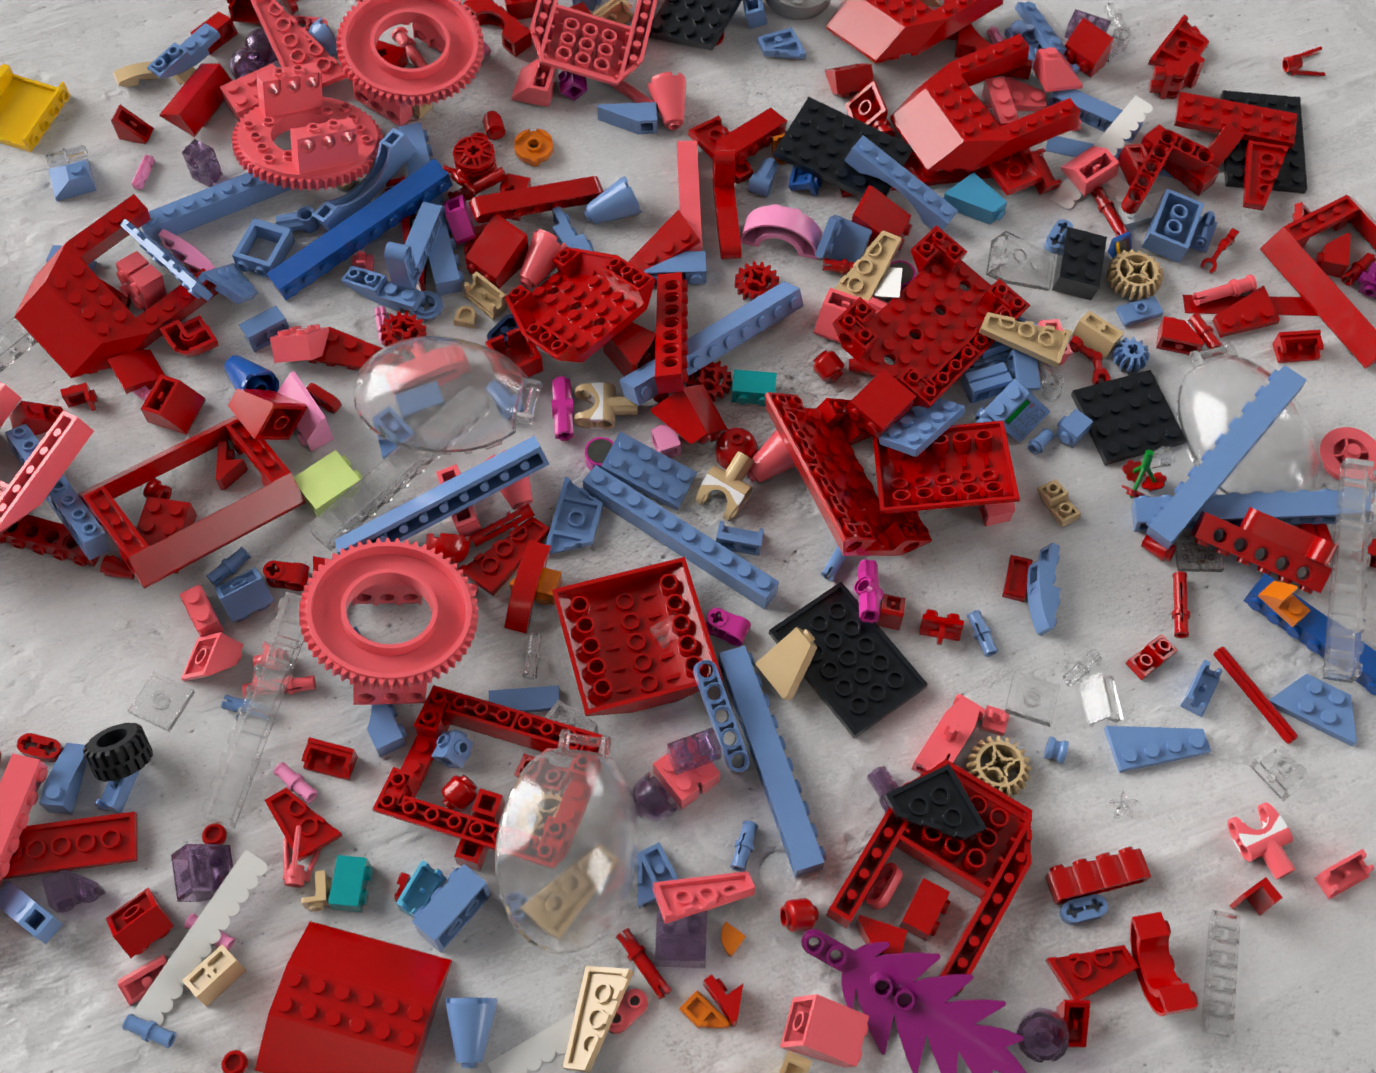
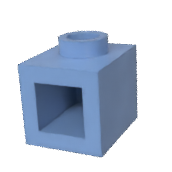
(1073, 428)

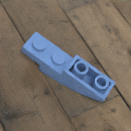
(185, 56)
(566, 233)
(380, 290)
(1041, 594)

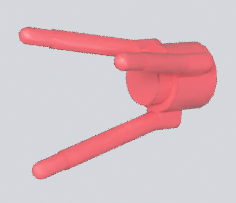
(294, 874)

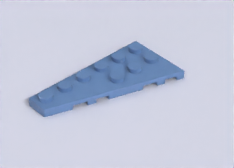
(168, 260)

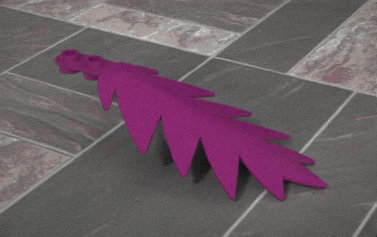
(920, 1007)

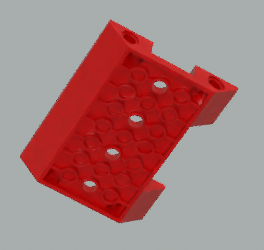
(946, 342)
(823, 454)

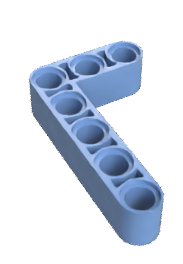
(408, 260)

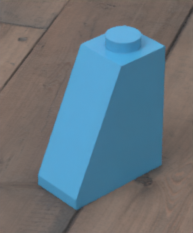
(976, 200)

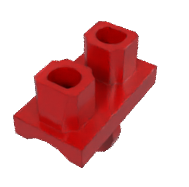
(941, 627)

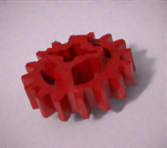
(756, 280)
(401, 328)
(710, 378)

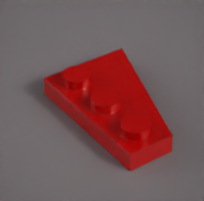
(292, 811)

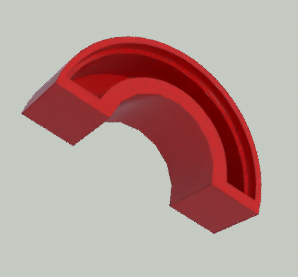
(1156, 966)

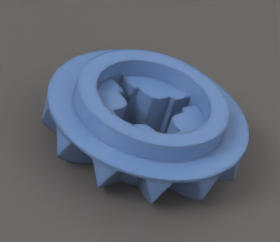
(435, 303)

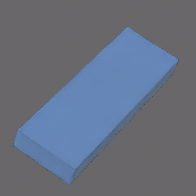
(526, 699)

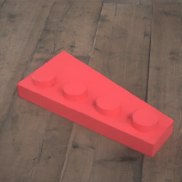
(697, 894)

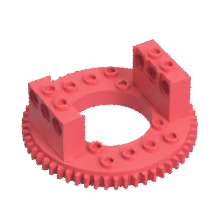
(394, 89)
(328, 136)
(388, 575)

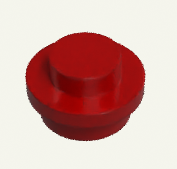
(214, 834)
(234, 1062)

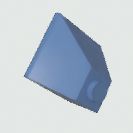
(72, 179)

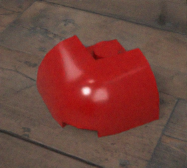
(190, 337)

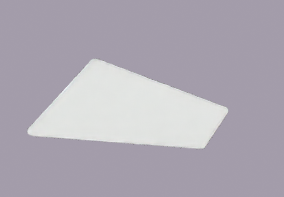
(890, 283)

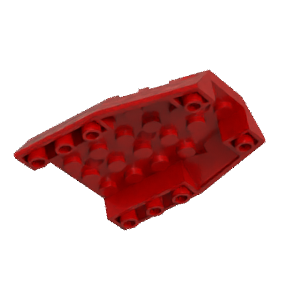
(600, 285)

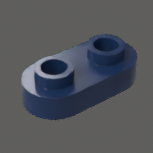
(502, 328)

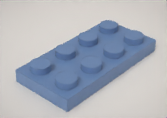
(921, 427)
(648, 470)

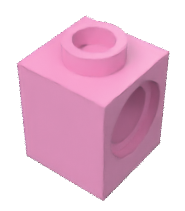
(666, 441)

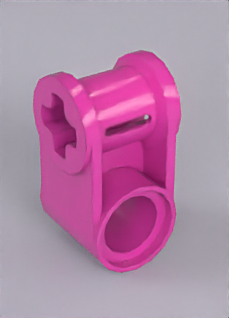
(729, 626)

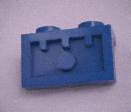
(802, 180)

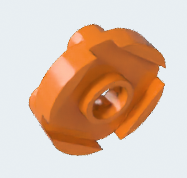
(537, 155)

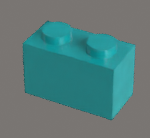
(751, 386)
(350, 883)

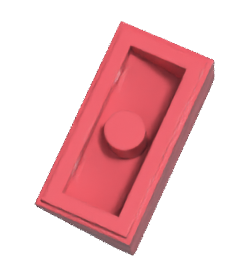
(139, 981)

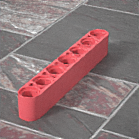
(689, 187)

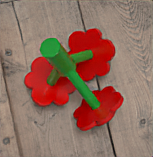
(1136, 471)

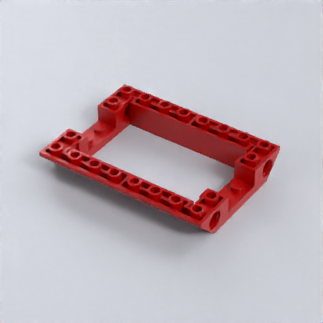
(1313, 284)
(209, 534)
(474, 714)

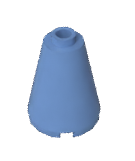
(613, 203)
(470, 1027)

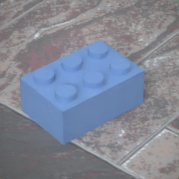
(1172, 225)
(451, 907)

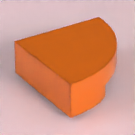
(731, 939)

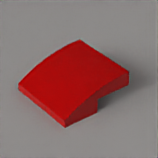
(136, 369)

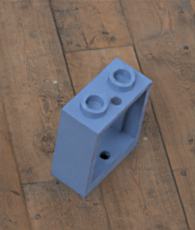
(268, 231)

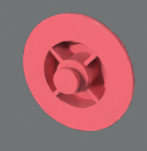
(1345, 443)

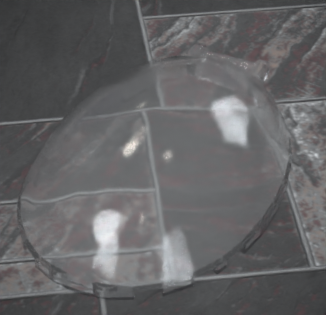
(443, 395)
(1215, 395)
(568, 846)

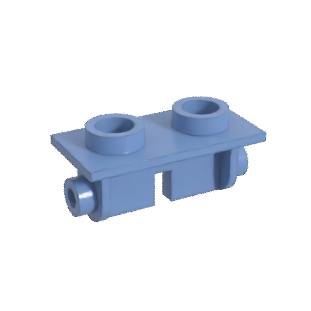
(1204, 232)

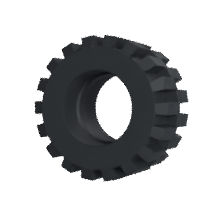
(118, 752)

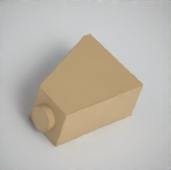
(788, 662)

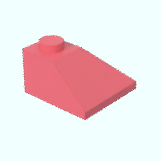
(1055, 71)
(212, 655)

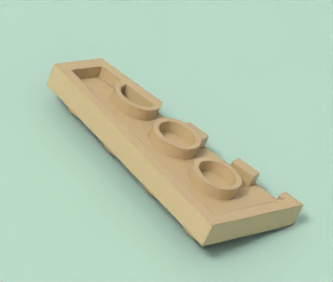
(1036, 341)

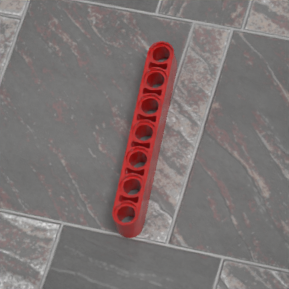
(536, 199)

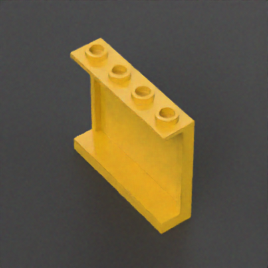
(27, 108)

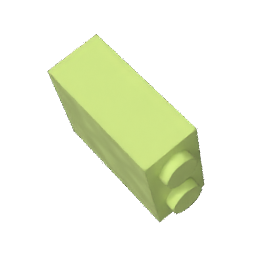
(326, 481)

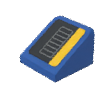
(1119, 244)

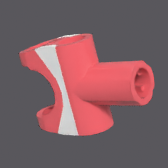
(1264, 842)

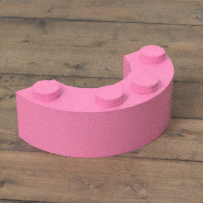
(782, 224)

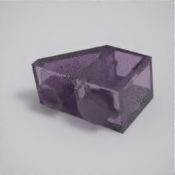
(70, 889)

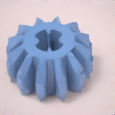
(1131, 355)

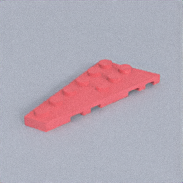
(293, 43)

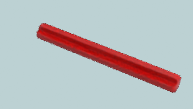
(1255, 695)

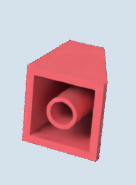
(825, 1030)

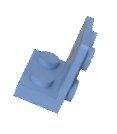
(843, 240)

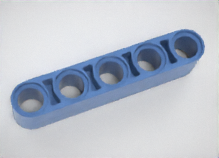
(1092, 110)
(729, 724)

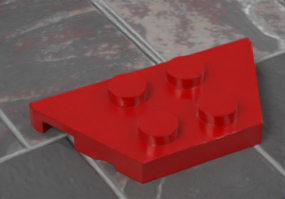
(1178, 42)

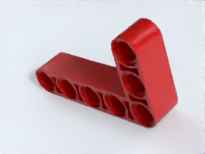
(1169, 147)
(725, 204)

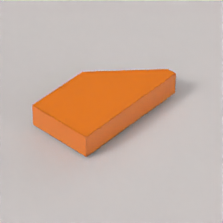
(703, 1013)

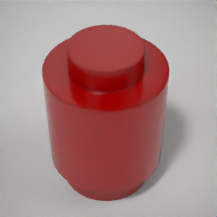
(493, 125)

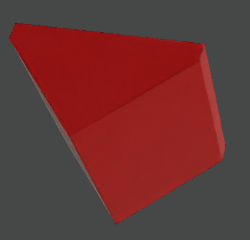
(867, 105)

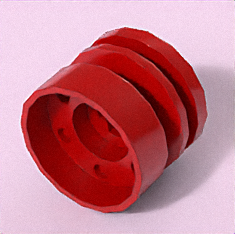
(475, 157)

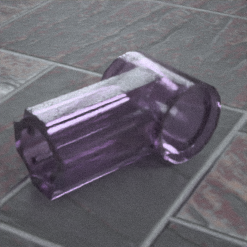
(882, 783)

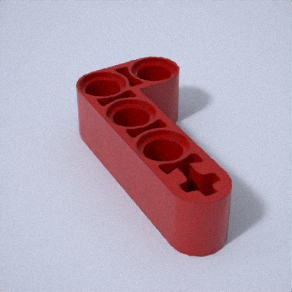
(1289, 536)

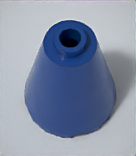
(250, 375)

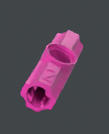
(562, 408)
(868, 590)

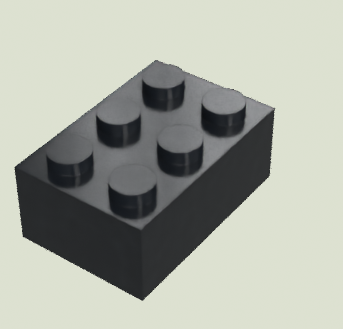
(1079, 263)

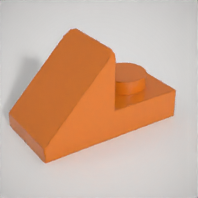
(1281, 599)

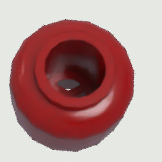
(828, 366)
(459, 792)
(798, 915)

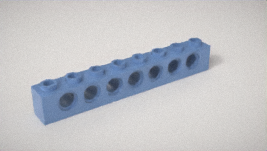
(63, 499)

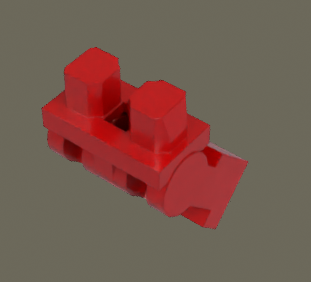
(1176, 76)

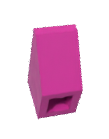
(460, 219)

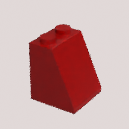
(881, 214)
(498, 251)
(631, 348)
(881, 404)
(267, 413)
(691, 415)

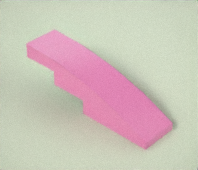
(185, 252)

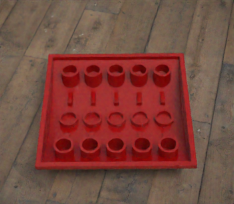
(956, 470)
(611, 643)
(351, 1006)

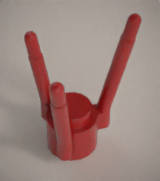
(1294, 62)

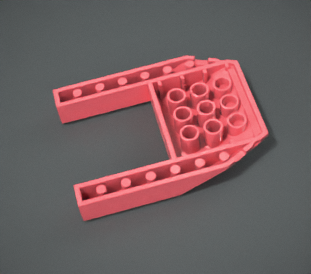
(591, 43)
(43, 466)

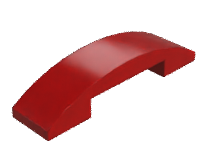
(526, 586)

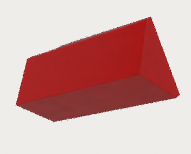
(197, 99)

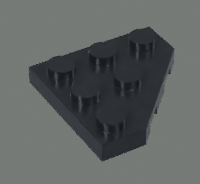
(937, 804)

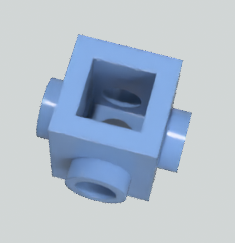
(453, 749)

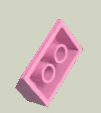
(313, 426)

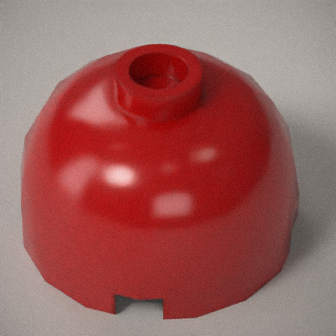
(731, 442)
(451, 545)

